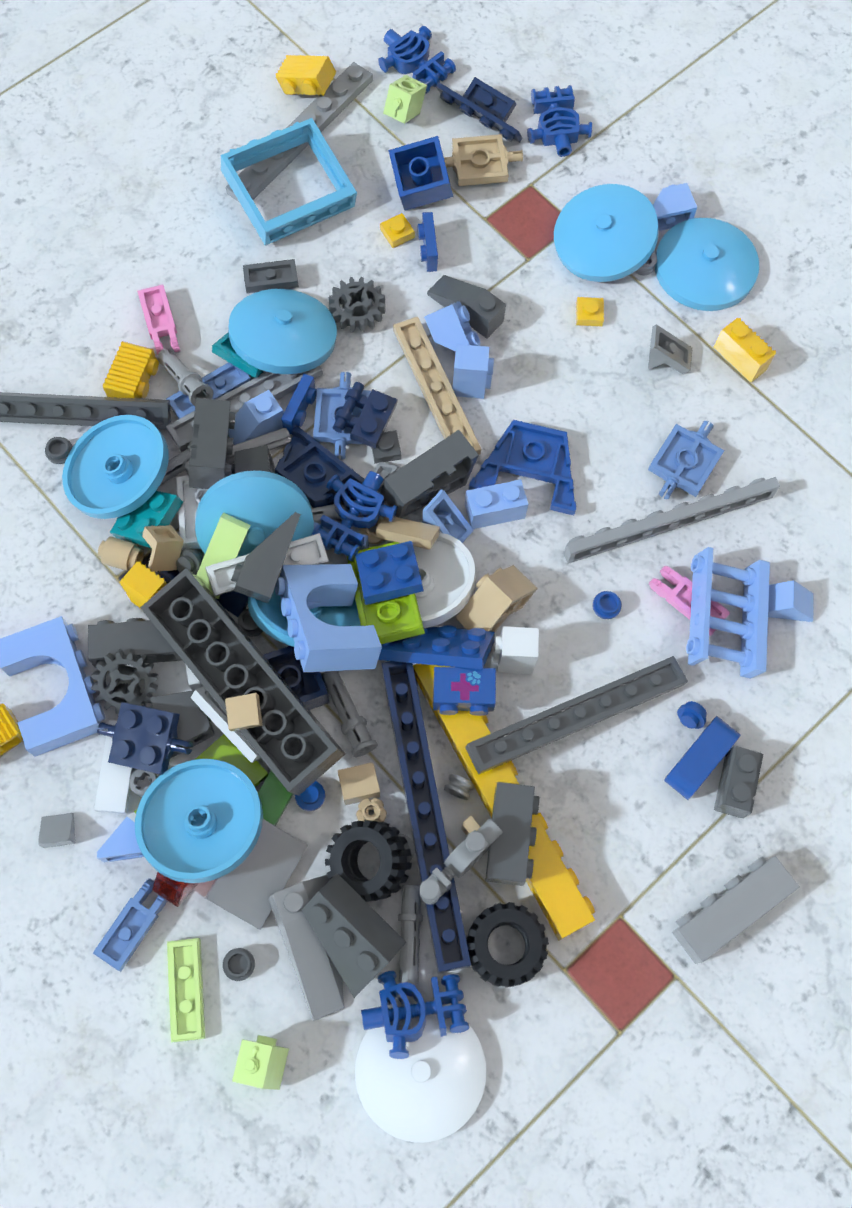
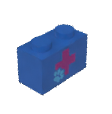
(464, 690)

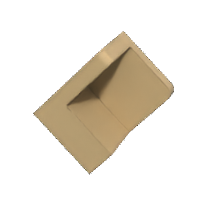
(165, 546)
(359, 783)

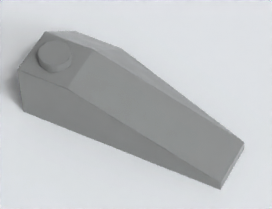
(313, 967)

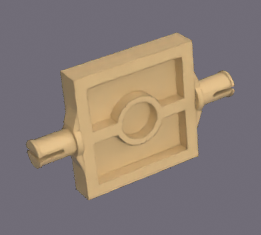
(481, 160)

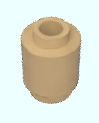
(119, 553)

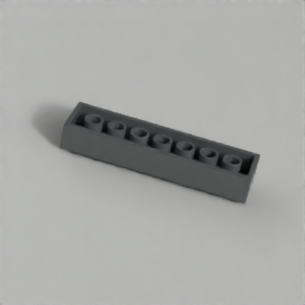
(232, 666)

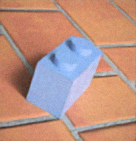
(472, 371)
(496, 504)

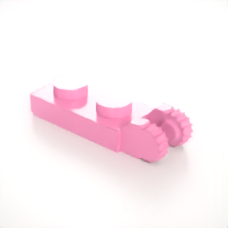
(158, 316)
(681, 595)

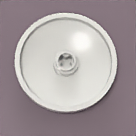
(446, 577)
(429, 1090)

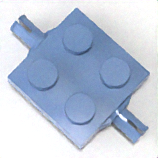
(327, 405)
(686, 460)

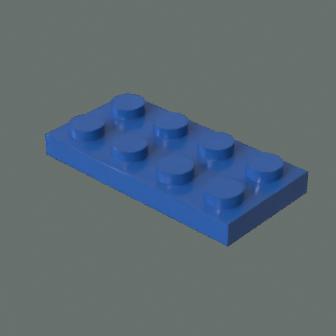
(442, 647)

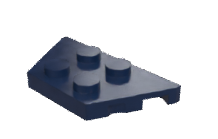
(312, 467)

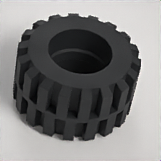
(392, 858)
(533, 936)

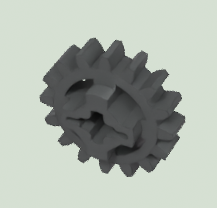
(357, 304)
(118, 670)

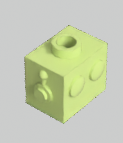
(404, 99)
(260, 1063)

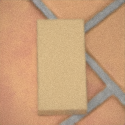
(405, 530)

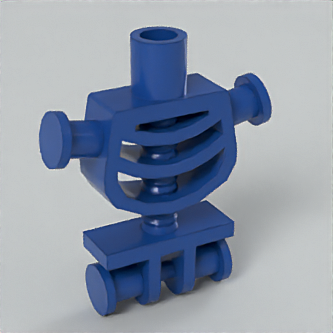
(406, 57)
(558, 121)
(366, 504)
(382, 1015)

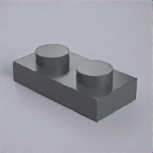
(270, 276)

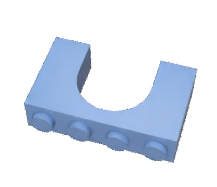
(319, 644)
(77, 713)

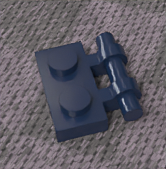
(373, 418)

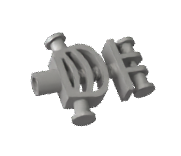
(459, 861)

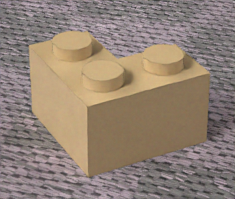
(496, 599)

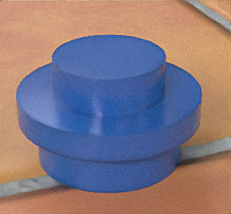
(607, 605)
(692, 715)
(312, 797)

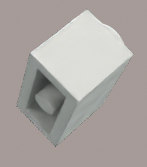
(516, 650)

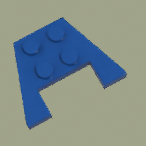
(534, 454)

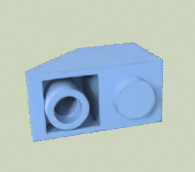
(452, 326)

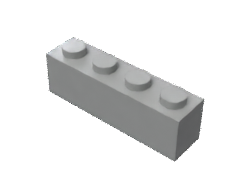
(735, 909)

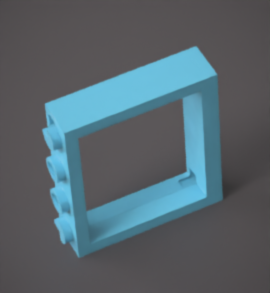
(304, 215)

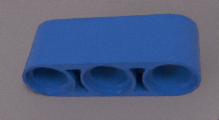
(702, 757)

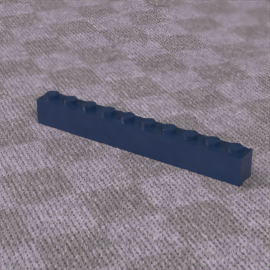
(424, 812)

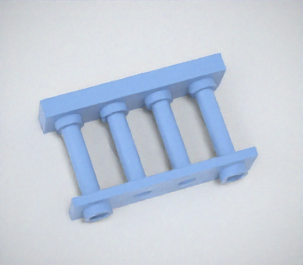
(754, 619)

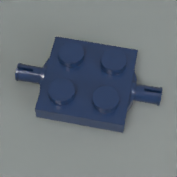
(144, 738)

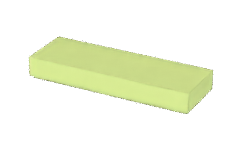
(223, 545)
(185, 990)

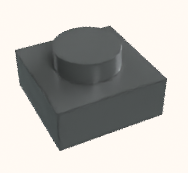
(387, 448)

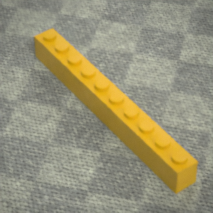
(551, 881)

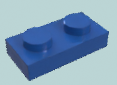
(428, 251)
(296, 410)

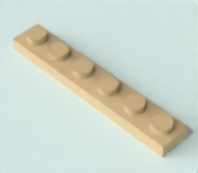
(433, 380)

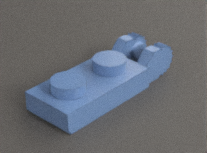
(129, 928)

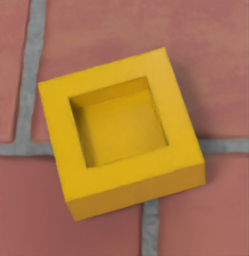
(397, 230)
(589, 311)

